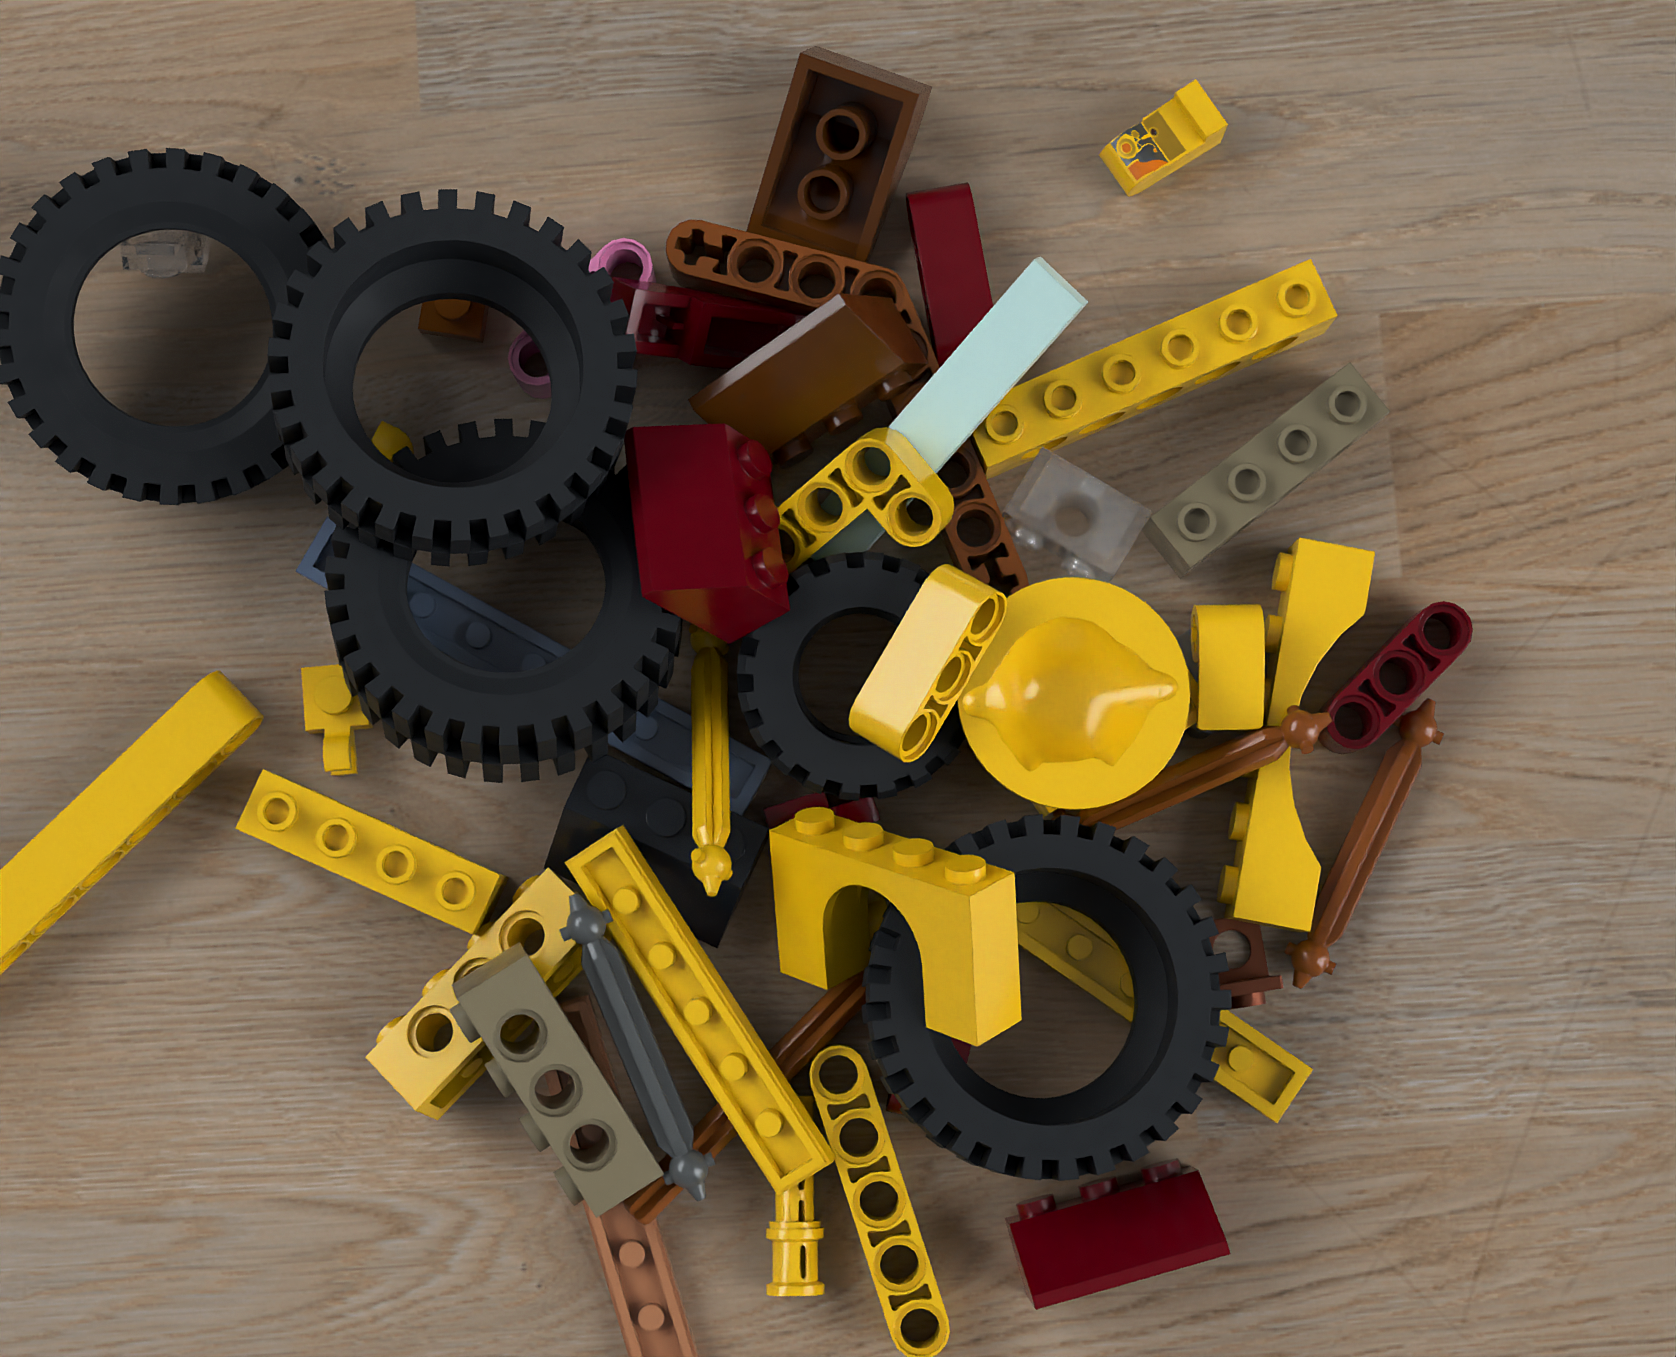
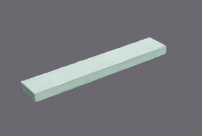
(970, 385)

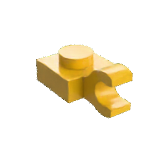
(335, 713)

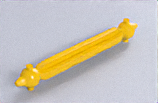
(710, 760)

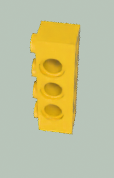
(371, 852)
(405, 1045)

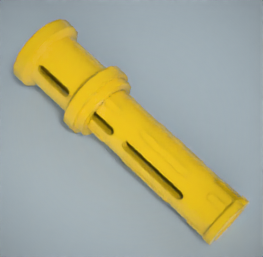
(795, 1238)

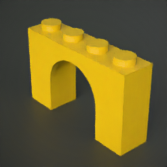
(951, 901)

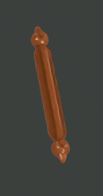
(1211, 769)
(1364, 843)

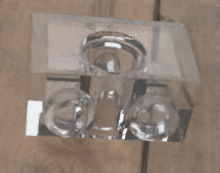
(1058, 484)

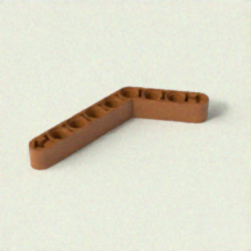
(849, 276)

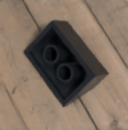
(661, 826)

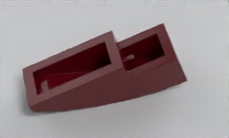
(698, 324)

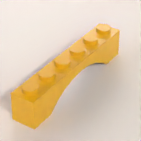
(1273, 865)

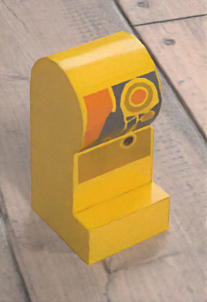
(1165, 140)

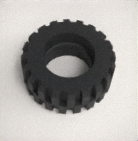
(772, 693)

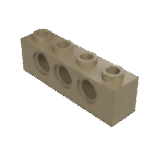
(1265, 470)
(621, 1158)

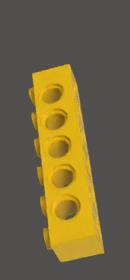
(1154, 367)

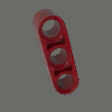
(949, 264)
(1417, 660)

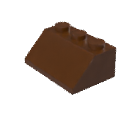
(815, 376)

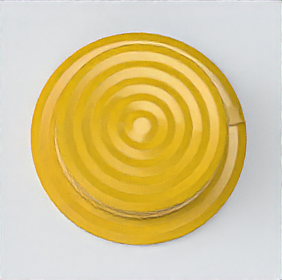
(1076, 695)

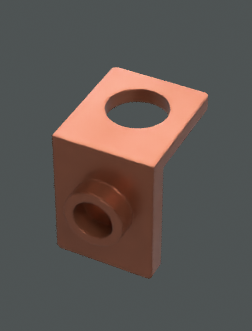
(1252, 978)

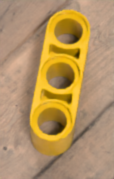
(927, 662)

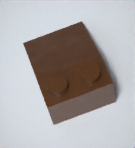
(838, 154)

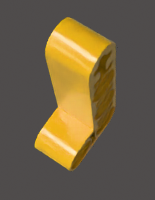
(864, 490)

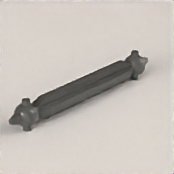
(637, 1047)

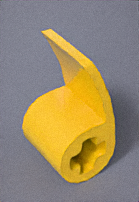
(1231, 665)

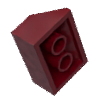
(706, 526)
(1114, 1233)

